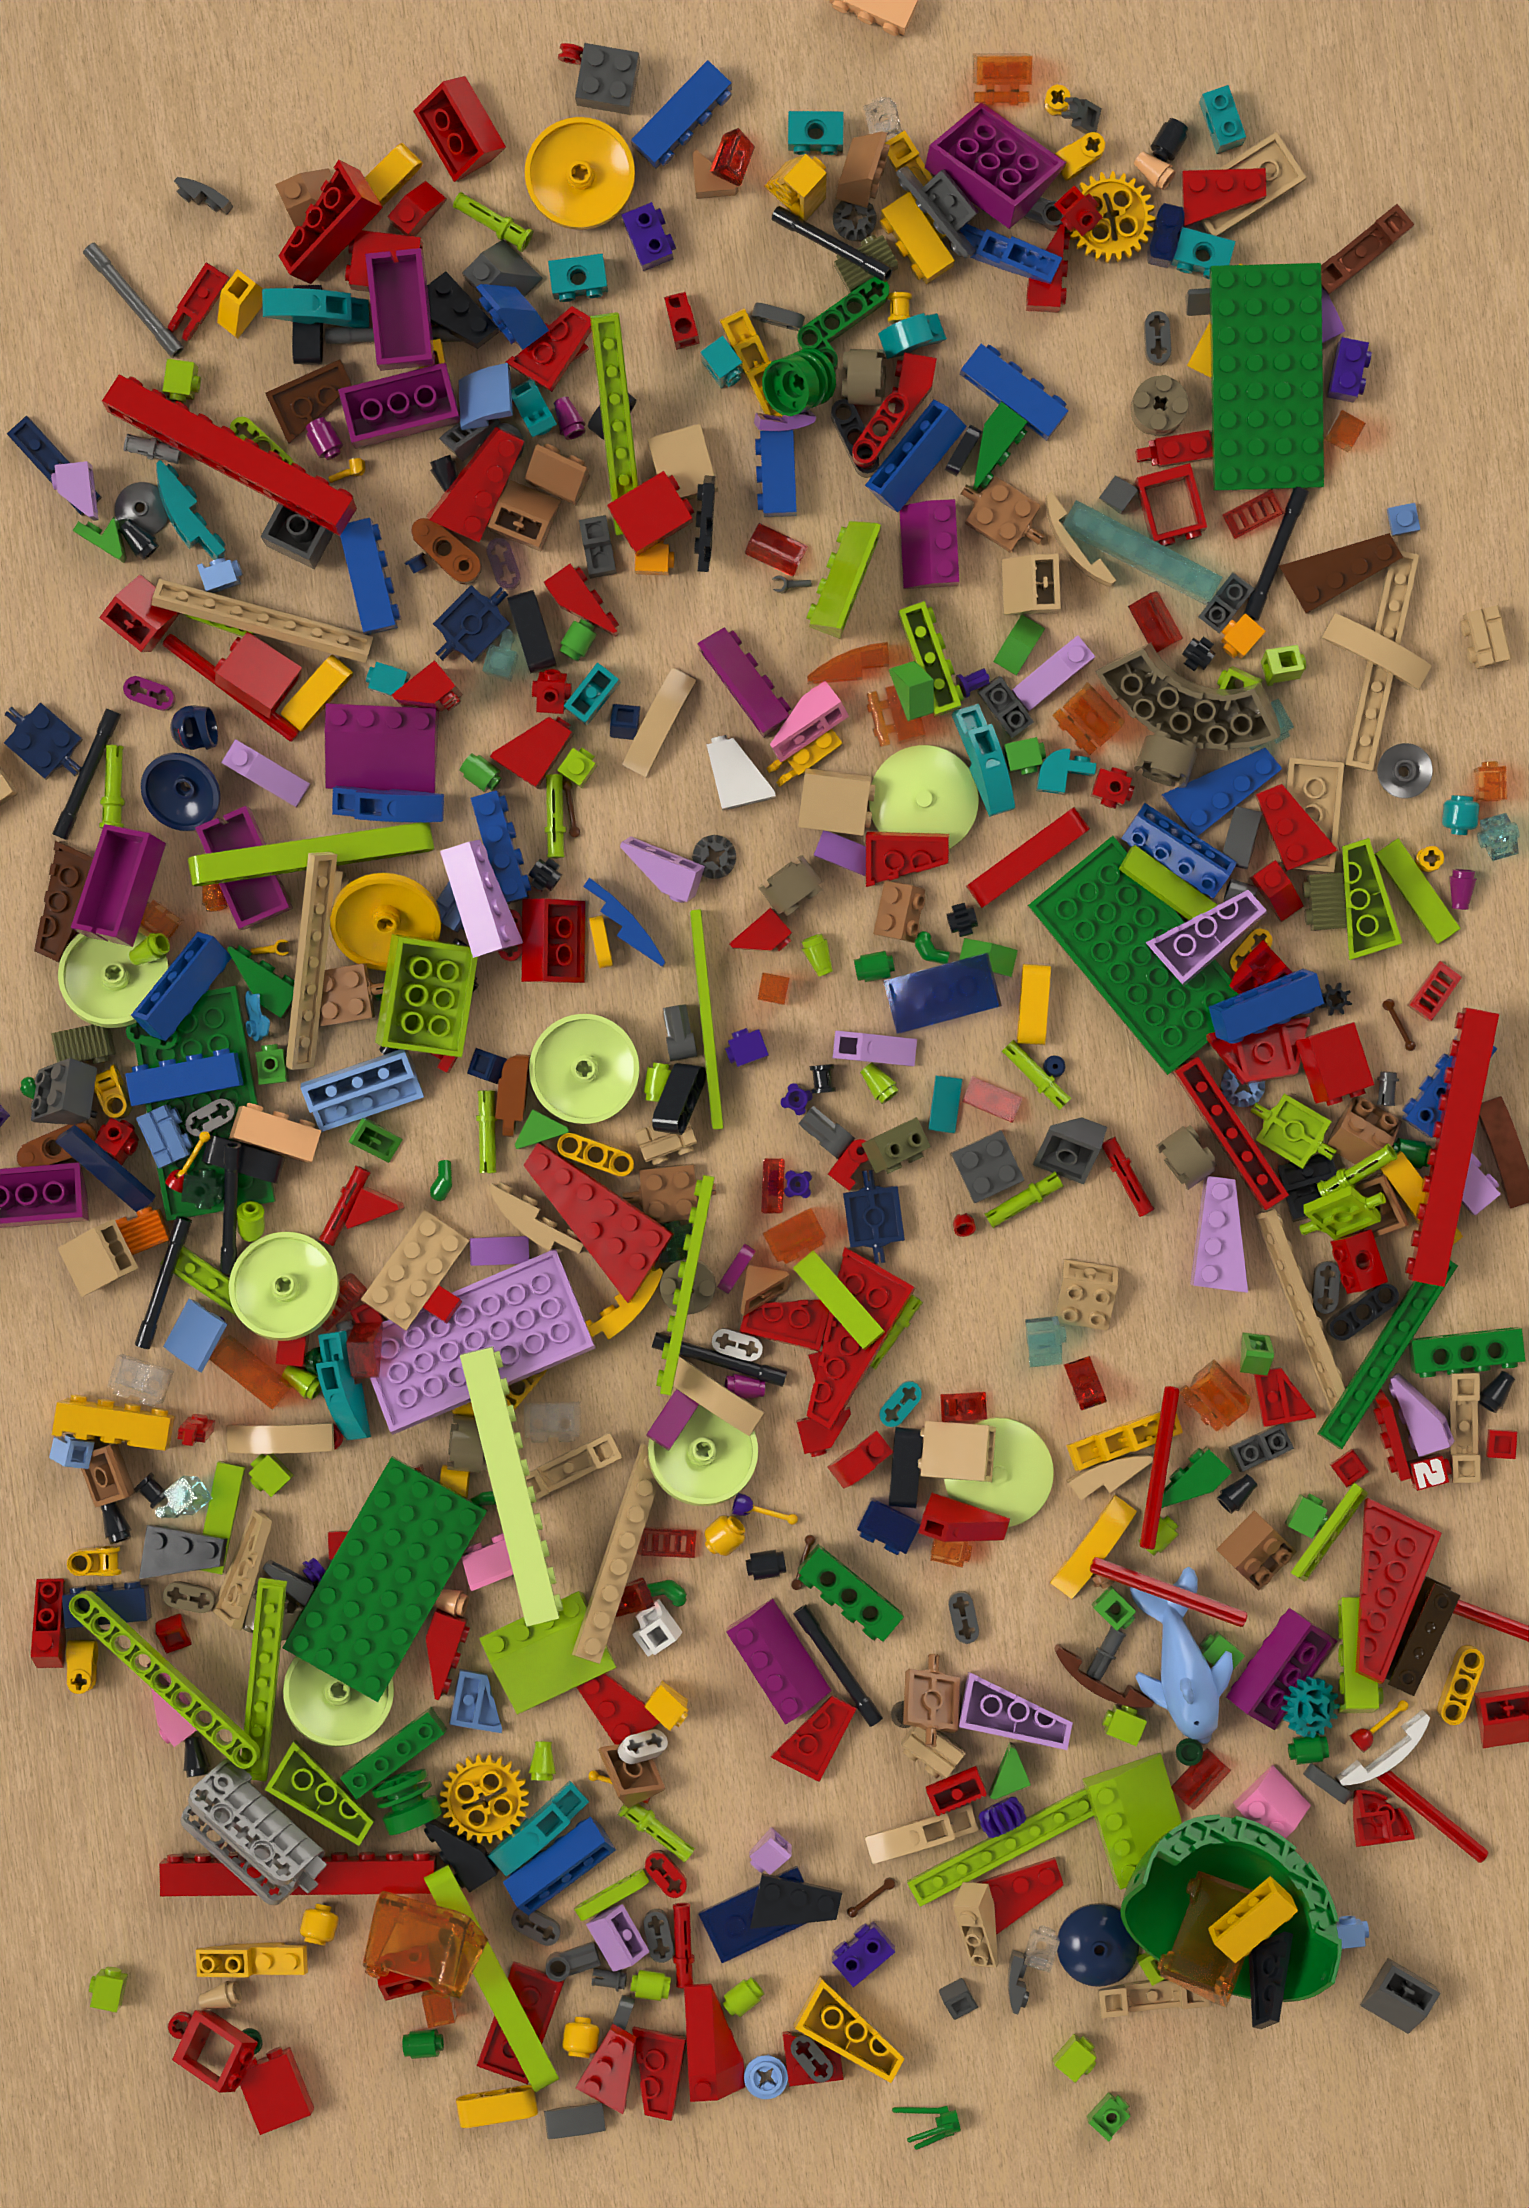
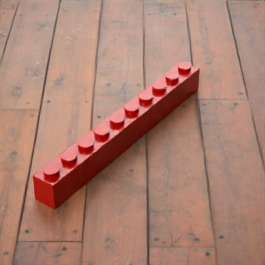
(230, 454)
(1453, 1146)
(340, 1877)

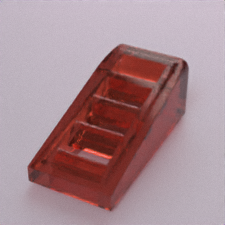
(1275, 503)
(353, 1291)
(689, 1552)

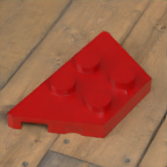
(1264, 1054)

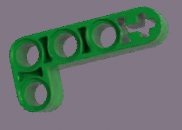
(846, 319)

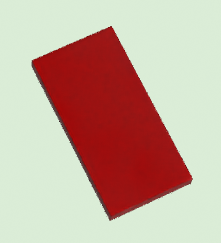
(538, 1998)

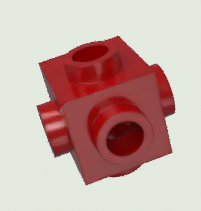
(1078, 211)
(551, 691)
(1102, 791)
(117, 1139)

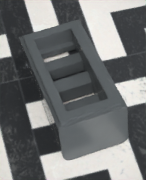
(463, 444)
(297, 1586)

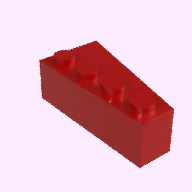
(330, 224)
(475, 492)

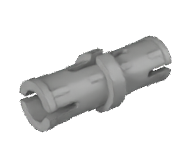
(151, 448)

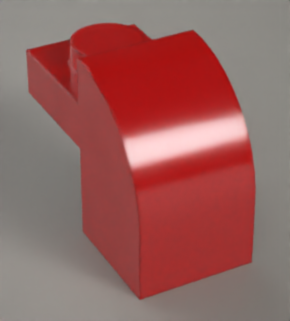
(860, 1460)

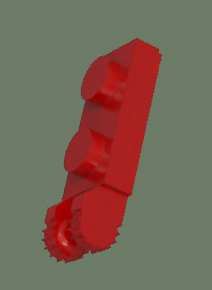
(199, 299)

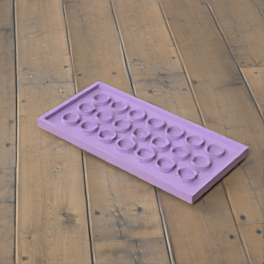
(519, 1311)

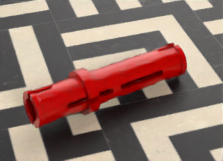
(1113, 1149)
(358, 1176)
(683, 1952)

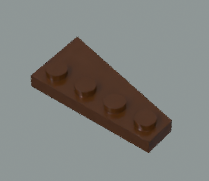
(1335, 571)
(61, 900)

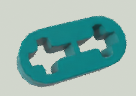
(895, 1399)

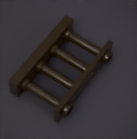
(1421, 1635)

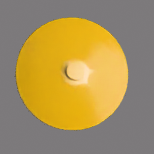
(579, 173)
(376, 908)

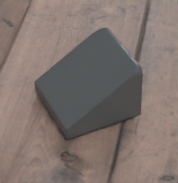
(1198, 302)
(1118, 494)
(957, 1998)

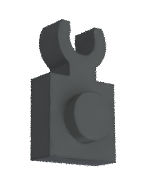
(1084, 114)

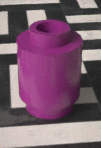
(324, 438)

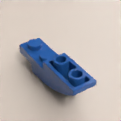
(388, 805)

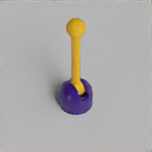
(744, 1505)

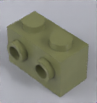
(896, 1145)

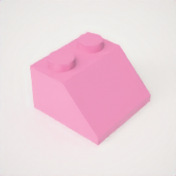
(487, 1562)
(1273, 1803)

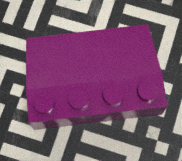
(994, 164)
(381, 747)

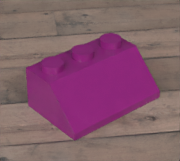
(929, 544)

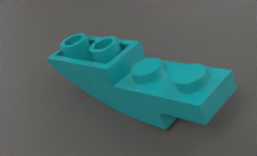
(315, 306)
(178, 504)
(987, 759)
(339, 1389)
(539, 1829)

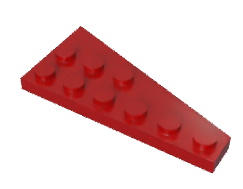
(610, 1228)
(842, 1358)
(1392, 1572)

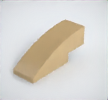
(1108, 1473)

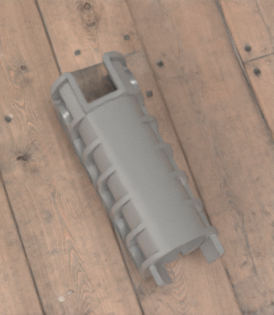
(253, 1830)

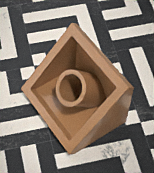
(1391, 1212)
(108, 1476)
(631, 1781)

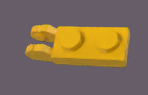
(807, 756)

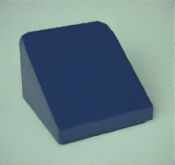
(624, 721)
(486, 1066)

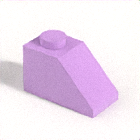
(77, 485)
(770, 1852)

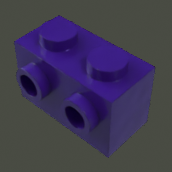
(648, 236)
(1348, 369)
(746, 1047)
(862, 1953)

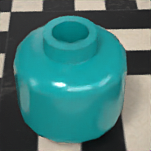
(1460, 814)

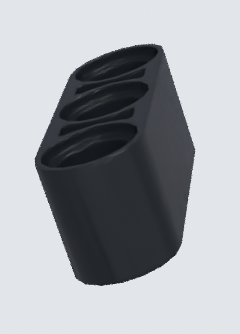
(307, 338)
(848, 426)
(531, 631)
(678, 1098)
(253, 1161)
(1349, 1315)
(905, 1468)

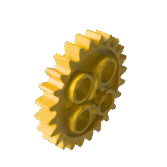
(1134, 213)
(474, 1776)

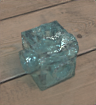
(1499, 836)

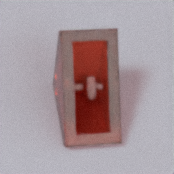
(365, 1350)

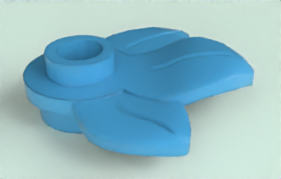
(258, 1024)

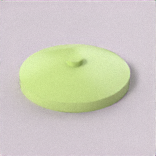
(924, 793)
(103, 982)
(584, 1068)
(284, 1286)
(706, 1461)
(1019, 1477)
(329, 1709)

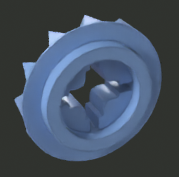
(1241, 1099)
(767, 2089)

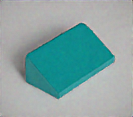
(945, 1104)

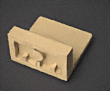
(1087, 1294)

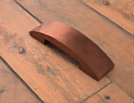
(1364, 248)
(1506, 1151)
(1130, 1697)

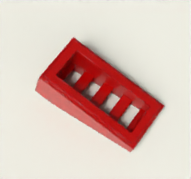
(1422, 1010)

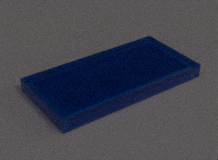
(942, 993)
(731, 1919)

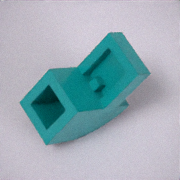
(911, 334)
(532, 408)
(1054, 771)

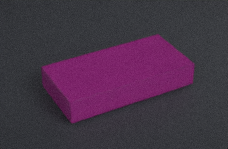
(672, 1419)

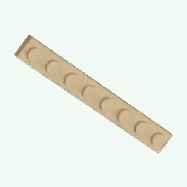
(262, 620)
(1376, 681)
(311, 960)
(1301, 1305)
(617, 1560)

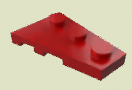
(1217, 191)
(554, 351)
(1292, 829)
(1390, 1436)
(616, 1708)
(816, 1739)
(1022, 1890)
(609, 2069)

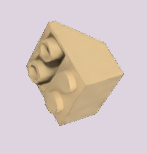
(1031, 584)

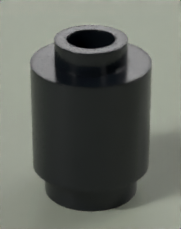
(1169, 140)
(766, 1564)

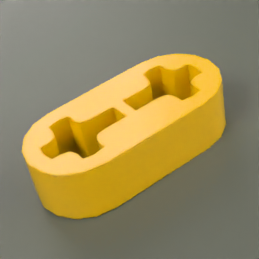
(601, 941)
(1246, 944)

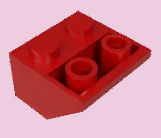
(135, 617)
(1503, 1716)

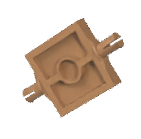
(1002, 514)
(348, 995)
(666, 1192)
(931, 1700)

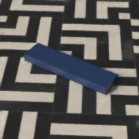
(39, 449)
(105, 1168)

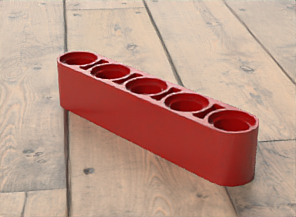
(1028, 857)

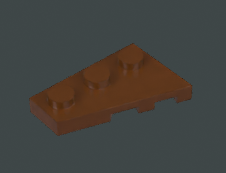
(307, 397)

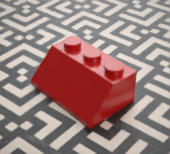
(459, 128)
(429, 690)
(553, 941)

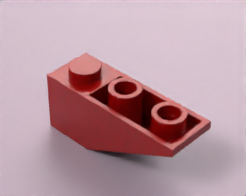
(1045, 296)
(915, 383)
(574, 597)
(958, 1522)
(48, 1624)
(442, 1646)

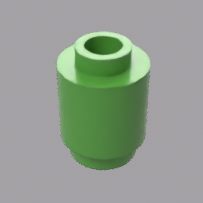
(578, 639)
(480, 772)

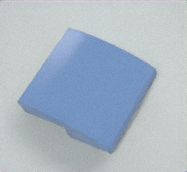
(485, 396)
(195, 1335)

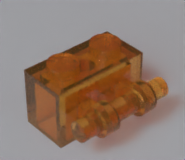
(1002, 69)
(1092, 714)
(904, 729)
(795, 1235)
(1219, 1392)

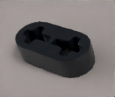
(963, 450)

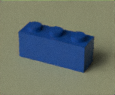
(776, 473)

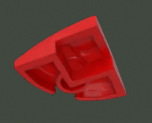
(1258, 969)
(1378, 1821)

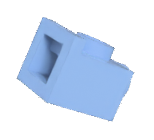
(220, 574)
(71, 1451)
(1352, 1931)

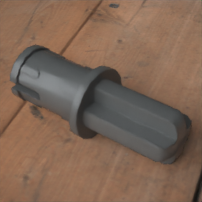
(1105, 1654)

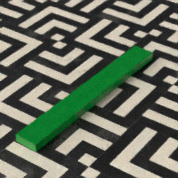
(1381, 1361)

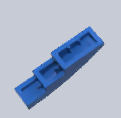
(1012, 254)
(631, 930)

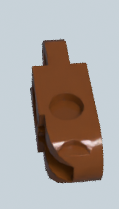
(431, 535)
(513, 1092)
(38, 1151)

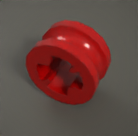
(570, 53)
(182, 2016)

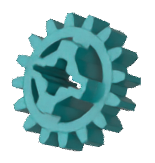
(1311, 1707)

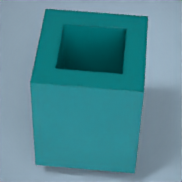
(386, 679)

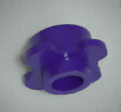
(804, 1097)
(791, 1188)
(313, 1570)

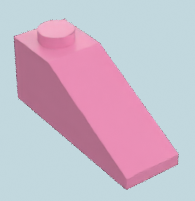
(811, 718)
(171, 1724)

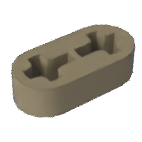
(187, 1603)

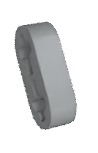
(207, 1111)

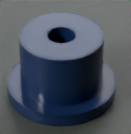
(416, 563)
(1048, 1066)

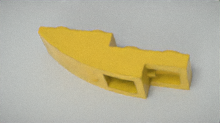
(616, 1319)
(251, 1959)

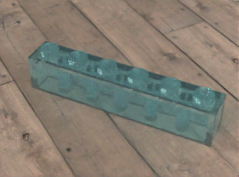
(1142, 553)

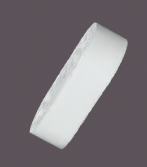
(735, 1351)
(644, 1751)

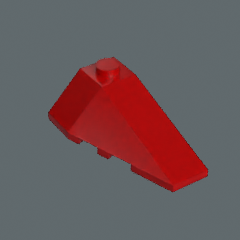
(712, 2053)

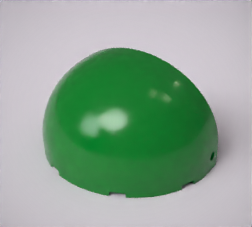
(1245, 1856)

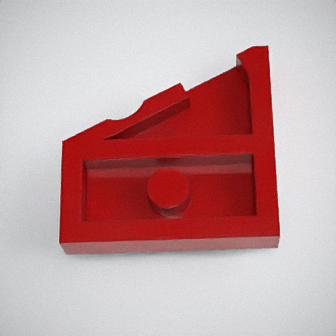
(1280, 1399)
(796, 2073)

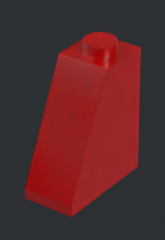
(535, 750)

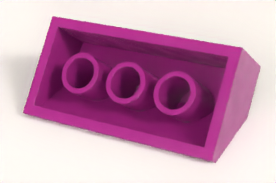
(399, 405)
(743, 681)
(42, 1195)
(1288, 1654)
(778, 1661)

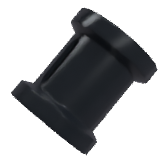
(822, 1078)
(151, 1490)

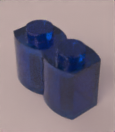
(1165, 240)

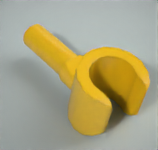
(357, 468)
(269, 949)

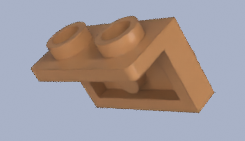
(899, 911)

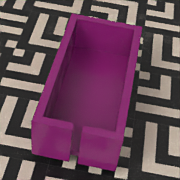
(400, 310)
(118, 885)
(248, 899)

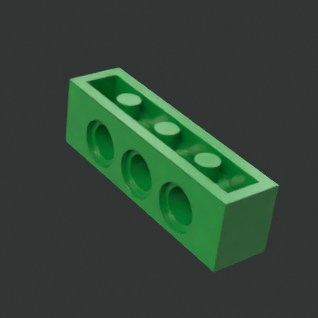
(1423, 1348)
(877, 1627)
(393, 1753)

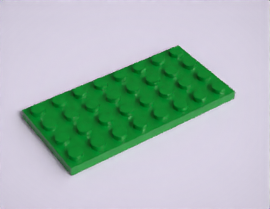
(1266, 376)
(1104, 928)
(209, 1027)
(384, 1579)

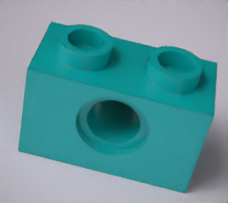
(1222, 119)
(827, 121)
(1191, 241)
(564, 269)
(722, 363)
(592, 694)

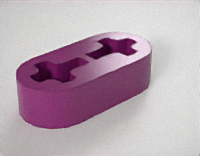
(147, 699)
(736, 1268)

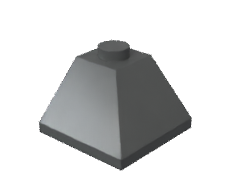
(502, 267)
(1071, 1148)

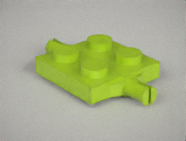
(1293, 1131)
(1342, 1213)

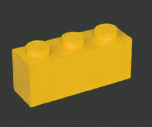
(916, 239)
(1252, 1919)

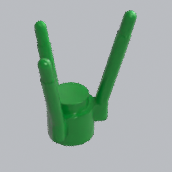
(946, 2124)

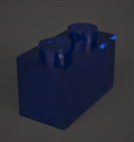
(887, 1526)

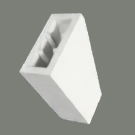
(735, 775)

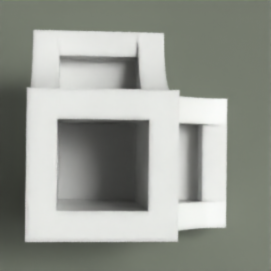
(656, 1629)

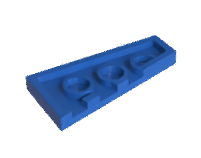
(1221, 790)

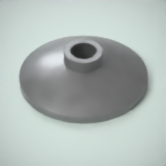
(153, 516)
(1418, 766)

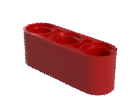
(885, 417)

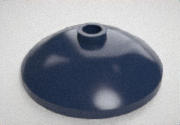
(172, 800)
(1084, 1931)

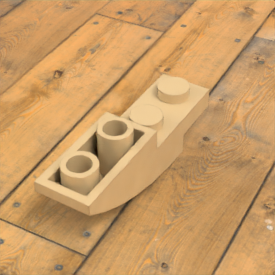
(523, 1215)
(920, 1834)

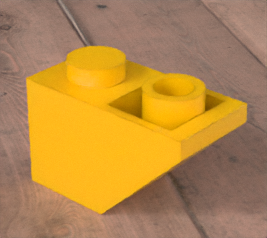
(239, 303)
(667, 1706)

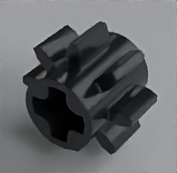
(1198, 653)
(545, 874)
(962, 919)
(1340, 994)

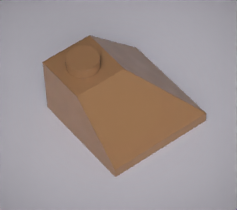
(302, 191)

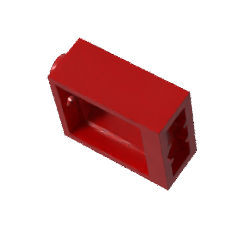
(1162, 478)
(194, 2040)

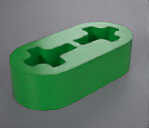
(151, 1041)

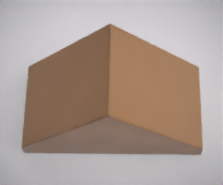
(706, 183)
(762, 1286)

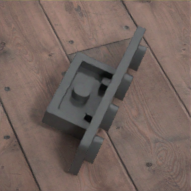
(945, 205)

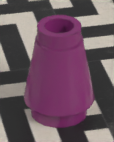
(569, 420)
(1462, 886)
(745, 1386)

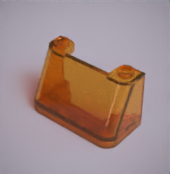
(423, 1943)
(1194, 1958)

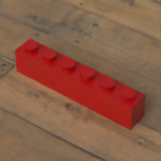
(1230, 1133)

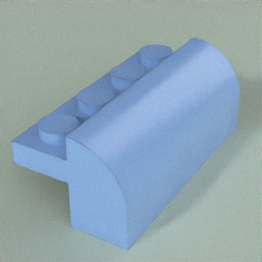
(362, 1089)

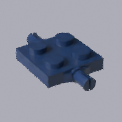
(471, 624)
(43, 741)
(873, 1216)

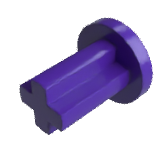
(972, 681)

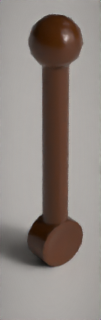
(574, 830)
(1389, 1006)
(796, 1584)
(888, 1884)

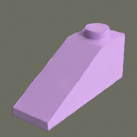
(1053, 673)
(265, 773)
(666, 870)

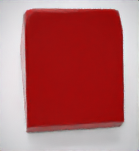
(173, 1633)

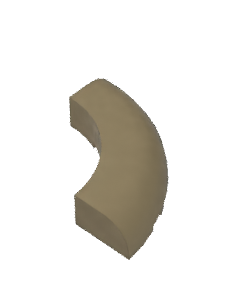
(1187, 710)

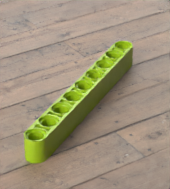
(293, 855)
(169, 1693)
(498, 1989)

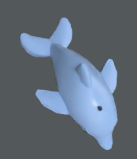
(1187, 1682)

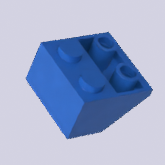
(512, 314)

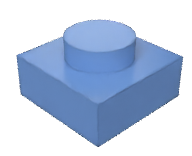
(1403, 519)

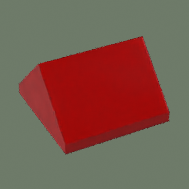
(371, 1205)

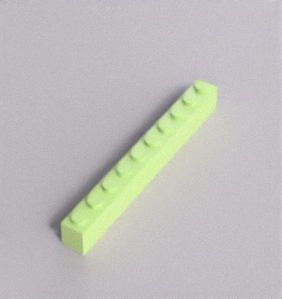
(510, 1486)

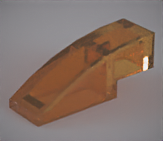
(850, 664)

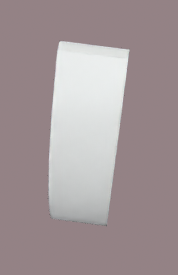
(1414, 1729)

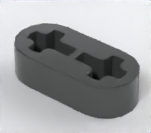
(778, 316)
(1164, 338)
(1333, 1287)
(957, 1618)
(1327, 1783)
(532, 1931)
(652, 1936)
(623, 2011)
(817, 2054)

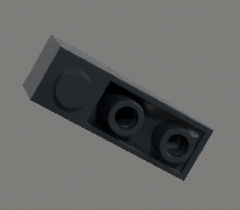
(466, 1857)

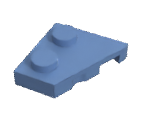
(474, 1703)

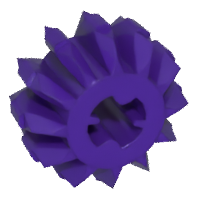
(1002, 1817)

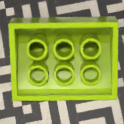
(845, 577)
(426, 996)
(538, 1659)
(1131, 1811)

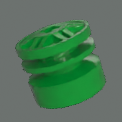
(799, 381)
(407, 1802)

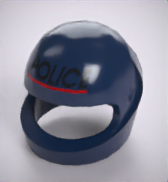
(194, 728)

